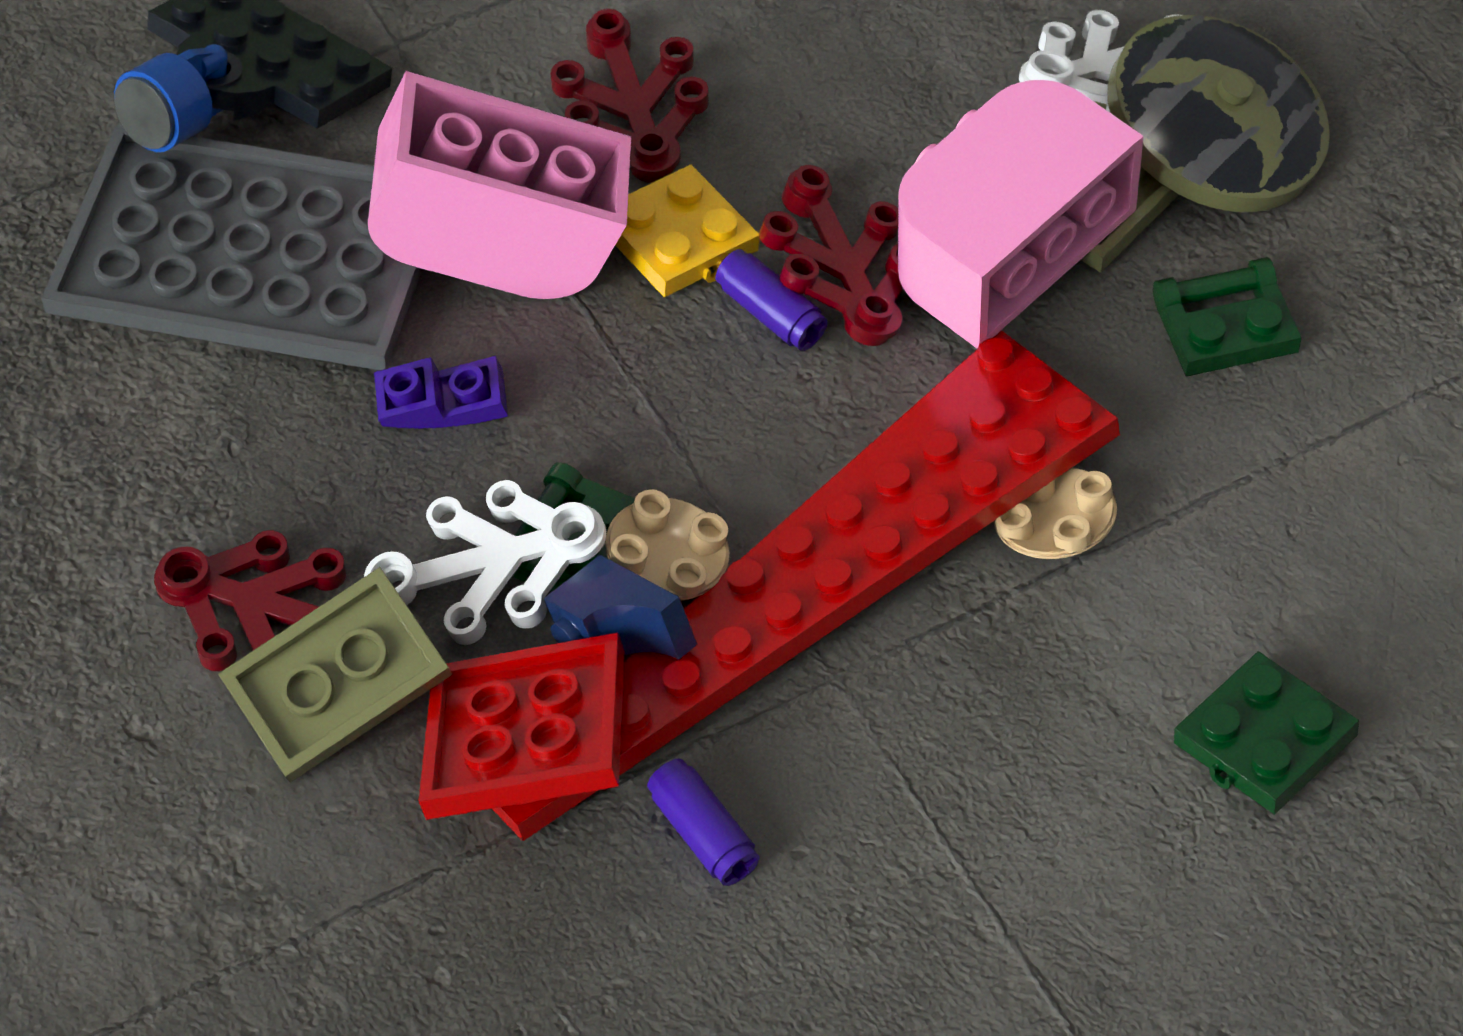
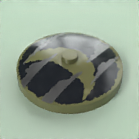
(1220, 113)

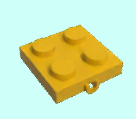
(682, 230)

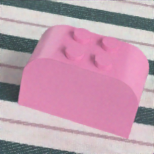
(496, 190)
(1012, 203)

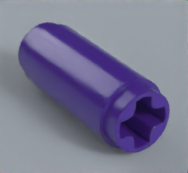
(768, 300)
(703, 822)

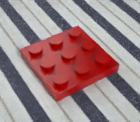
(524, 727)

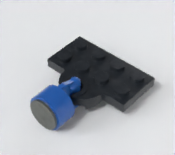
(240, 61)

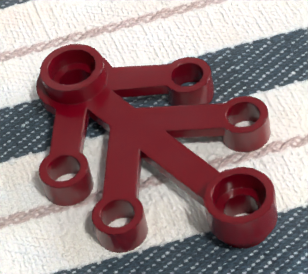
(653, 149)
(868, 313)
(252, 599)

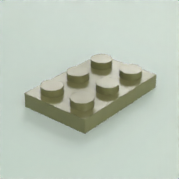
(335, 674)

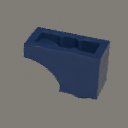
(612, 600)

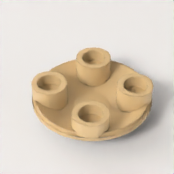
(1061, 517)
(670, 543)

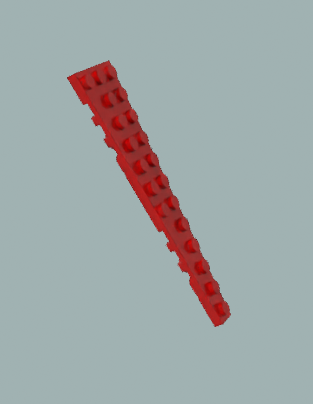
(911, 496)

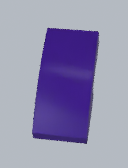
(434, 398)

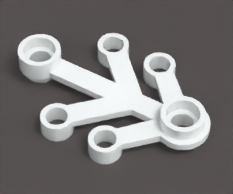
(1097, 62)
(498, 556)

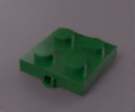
(1265, 732)

